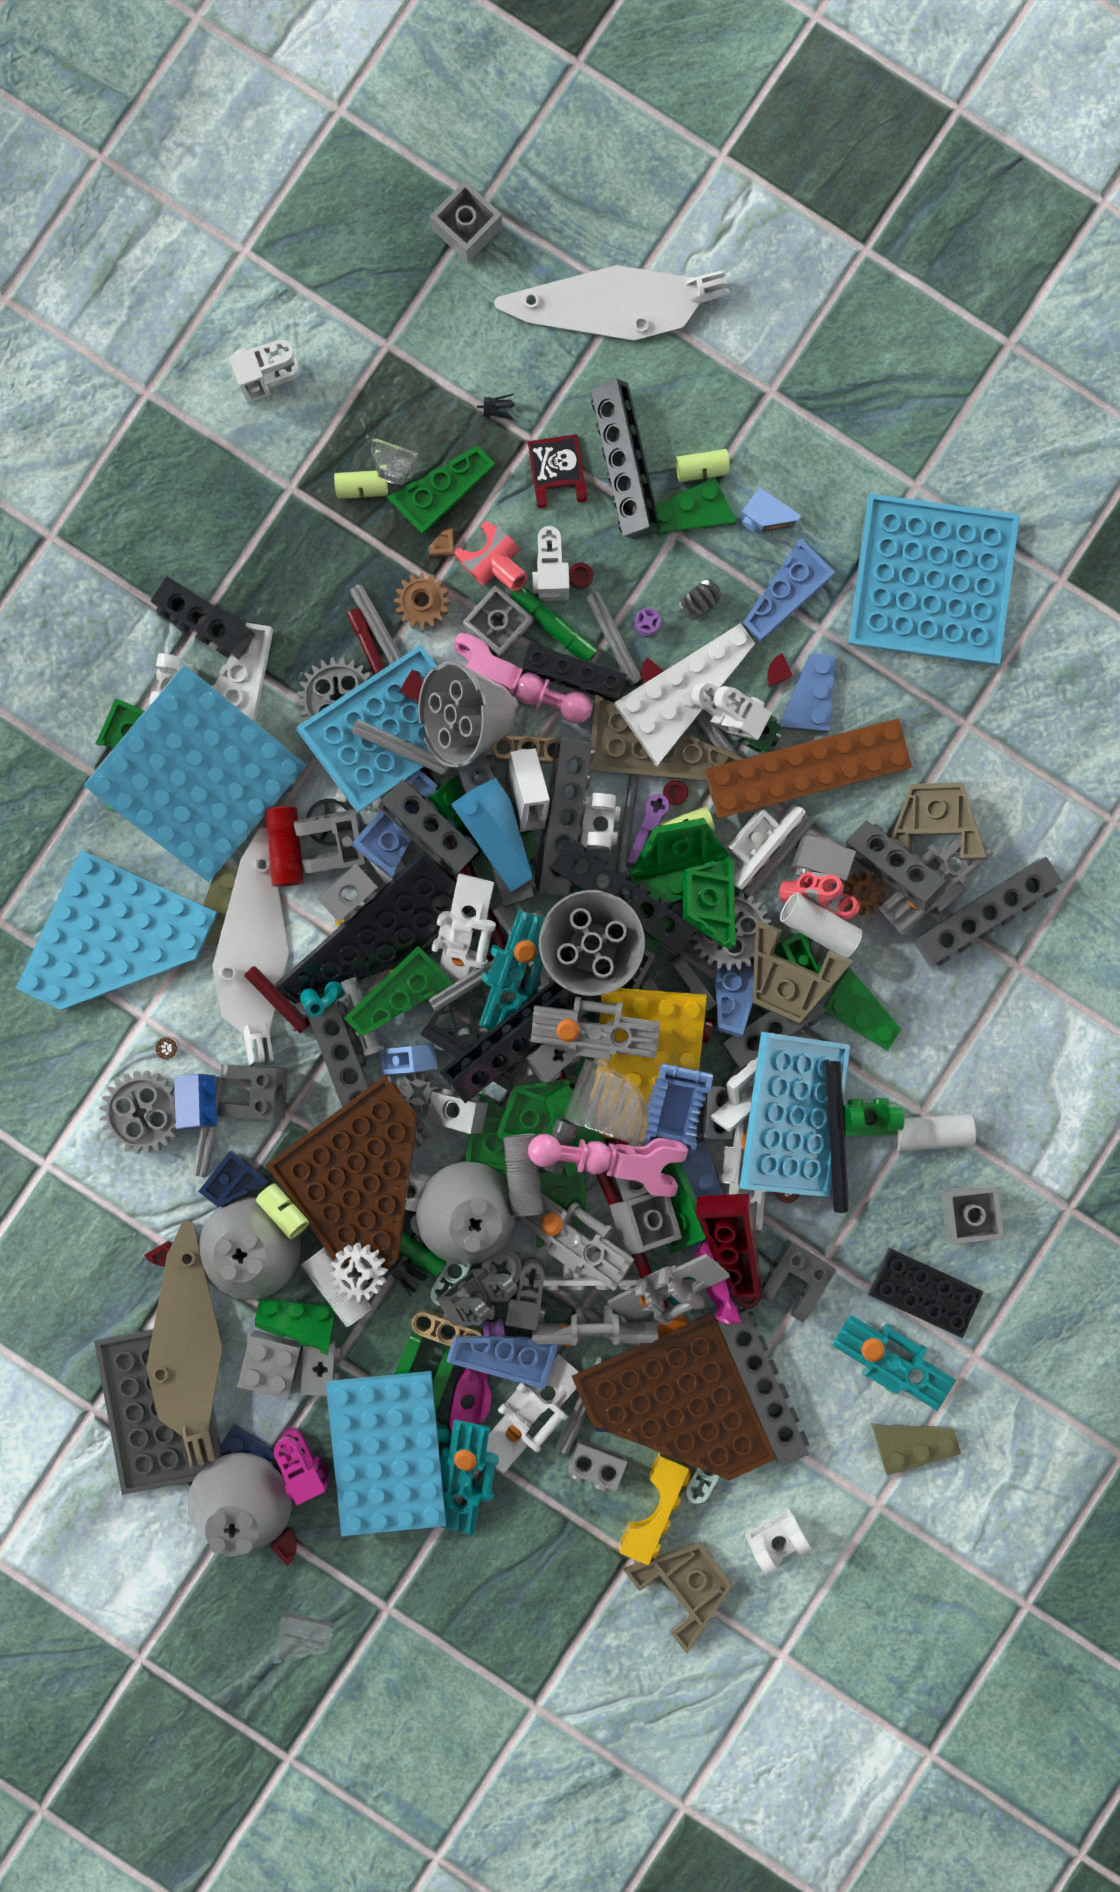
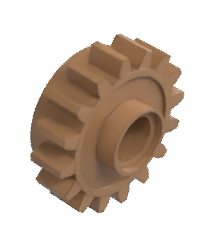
(422, 588)

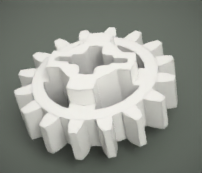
(350, 1280)

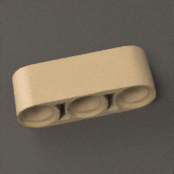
(518, 742)
(439, 1320)

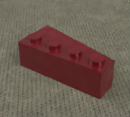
(731, 1232)

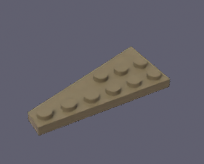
(621, 752)

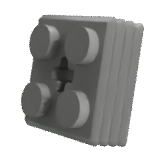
(498, 605)

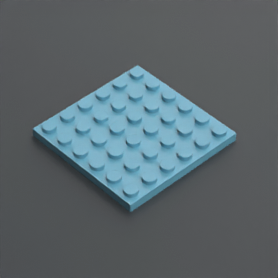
(933, 579)
(195, 773)

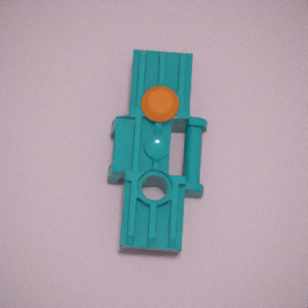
(510, 967)
(889, 1369)
(458, 1462)

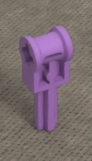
(649, 822)

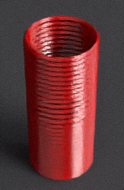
(285, 848)

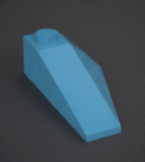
(493, 825)

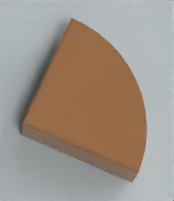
(443, 545)

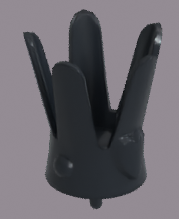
(491, 404)
(403, 1274)

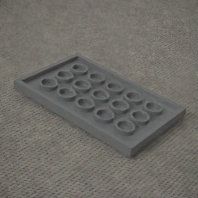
(144, 1447)

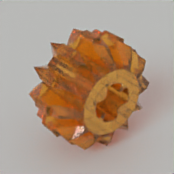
(871, 897)

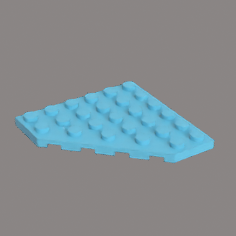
(111, 934)

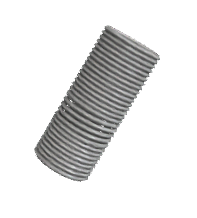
(522, 1177)

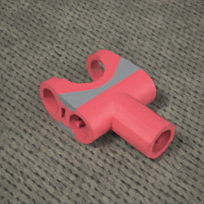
(494, 559)
(819, 890)

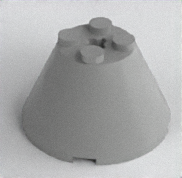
(463, 713)
(594, 918)
(451, 1201)
(243, 1228)
(239, 1504)

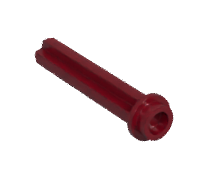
(277, 999)

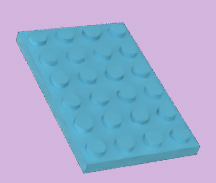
(355, 764)
(789, 1116)
(386, 1453)

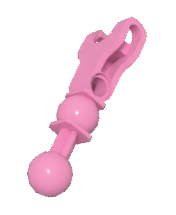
(526, 687)
(617, 1160)

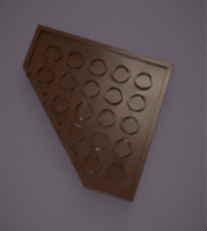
(355, 1173)
(679, 1400)

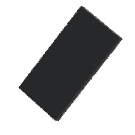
(925, 1292)

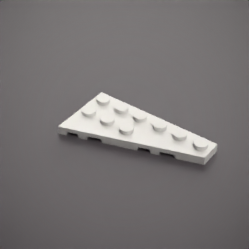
(243, 678)
(664, 705)

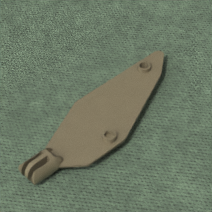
(185, 1348)

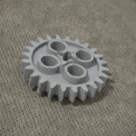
(314, 701)
(744, 939)
(120, 1121)

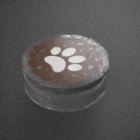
(167, 1048)

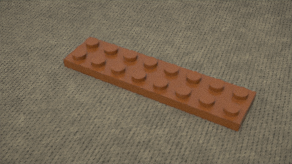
(807, 768)

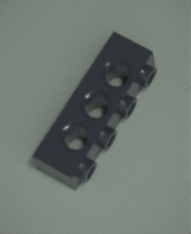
(172, 595)
(574, 673)

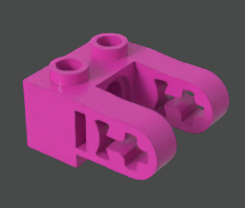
(306, 1474)

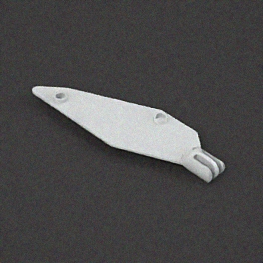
(616, 301)
(251, 937)

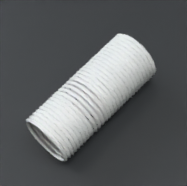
(824, 927)
(936, 1133)
(318, 1269)

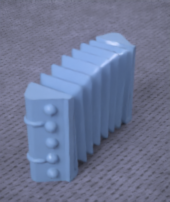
(676, 1105)

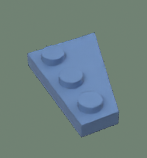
(812, 697)
(733, 998)

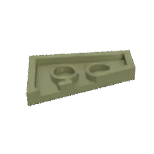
(218, 900)
(913, 1446)

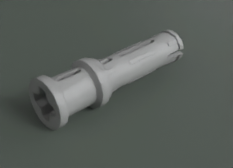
(370, 1041)

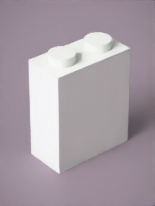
(527, 790)

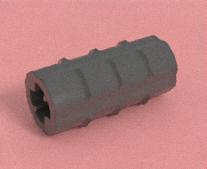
(565, 1133)

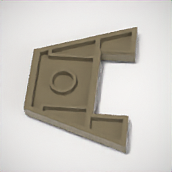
(939, 811)
(788, 986)
(694, 1581)

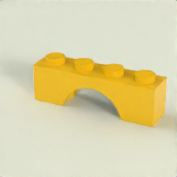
(642, 1536)

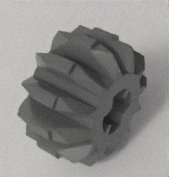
(700, 599)

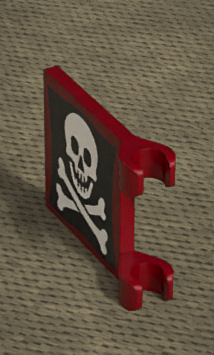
(556, 464)

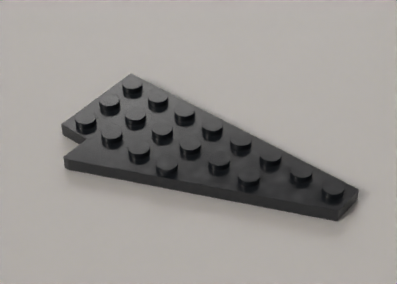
(381, 931)

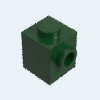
(768, 737)

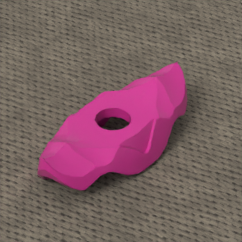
(719, 1292)
(475, 1384)

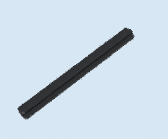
(837, 1136)

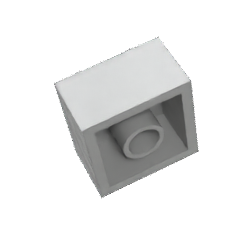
(466, 221)
(822, 857)
(972, 1213)
(645, 1222)
(270, 1364)

